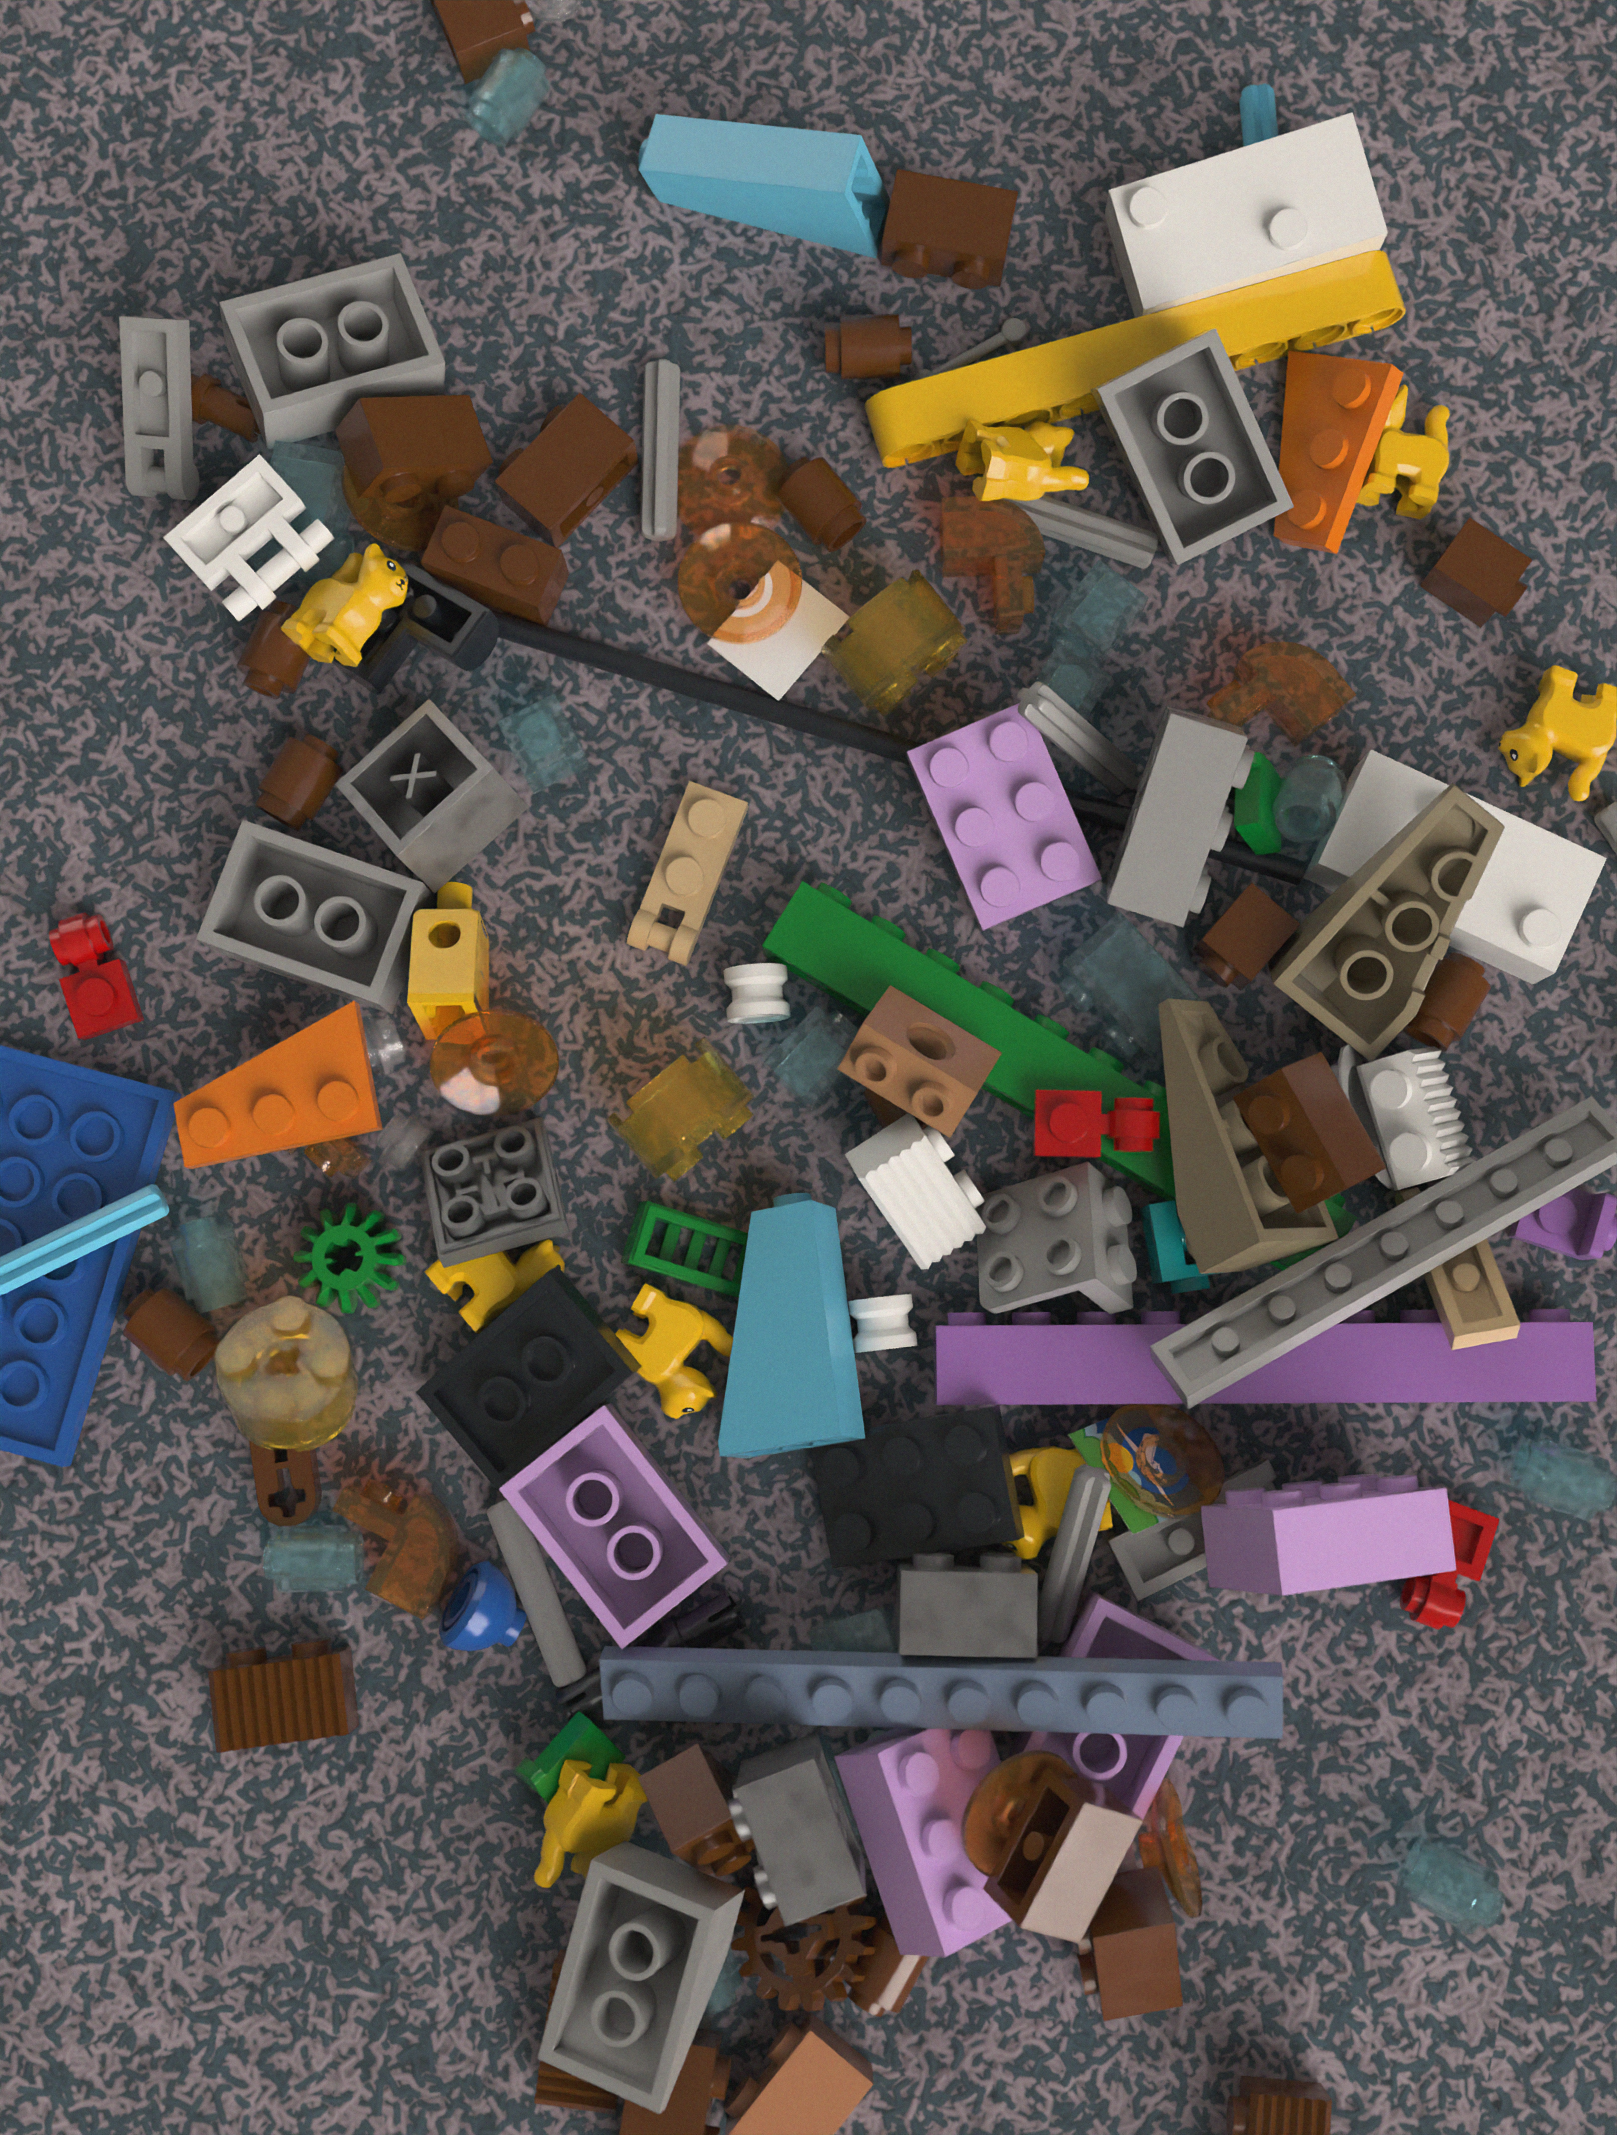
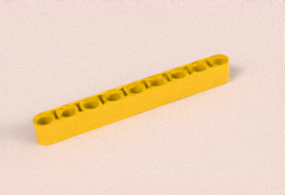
(1057, 377)

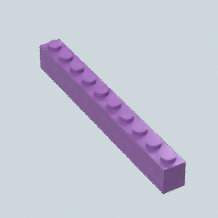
(1344, 1364)

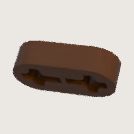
(270, 1480)

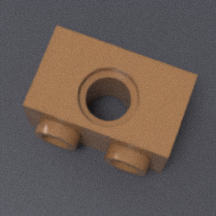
(919, 1061)

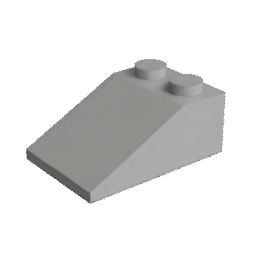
(638, 1972)

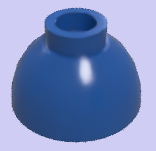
(481, 1611)

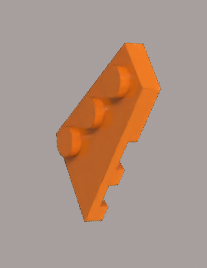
(1328, 442)
(285, 1098)

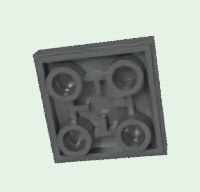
(493, 1192)

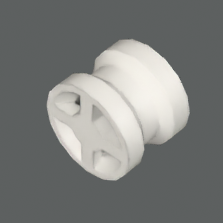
(757, 993)
(882, 1323)

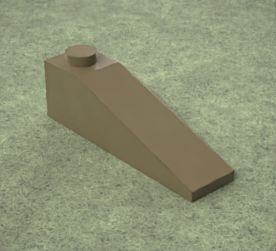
(1379, 936)
(1223, 1183)

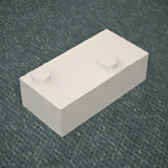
(1245, 216)
(1525, 896)

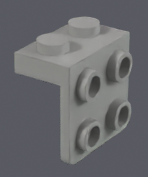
(1056, 1239)

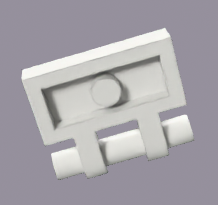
(240, 522)

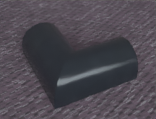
(429, 616)

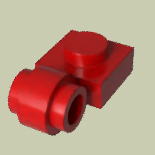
(100, 994)
(1072, 1124)
(1438, 1592)

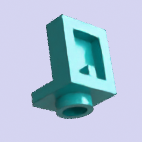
(1166, 1249)

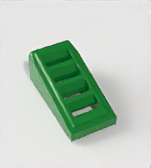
(641, 1232)

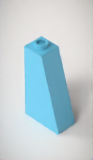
(770, 178)
(792, 1338)

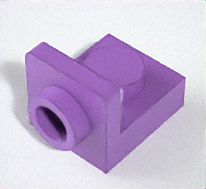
(1572, 1225)

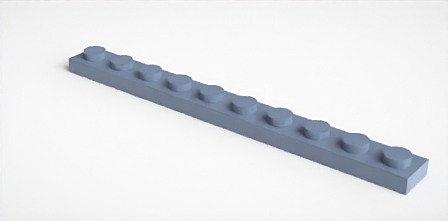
(944, 1691)

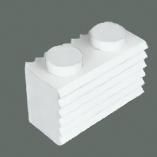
(1415, 1116)
(917, 1191)

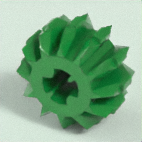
(349, 1283)

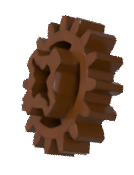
(804, 1961)

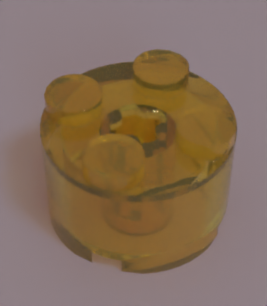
(895, 640)
(682, 1111)
(255, 1370)

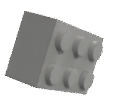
(326, 343)
(1192, 447)
(1178, 816)
(314, 916)

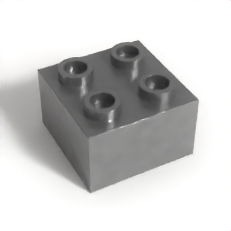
(431, 796)
(966, 1606)
(799, 1830)

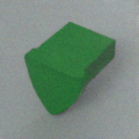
(1254, 807)
(576, 1741)

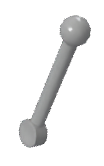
(1012, 333)

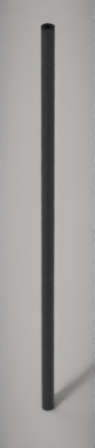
(827, 726)

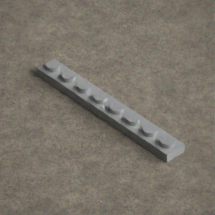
(1387, 1253)

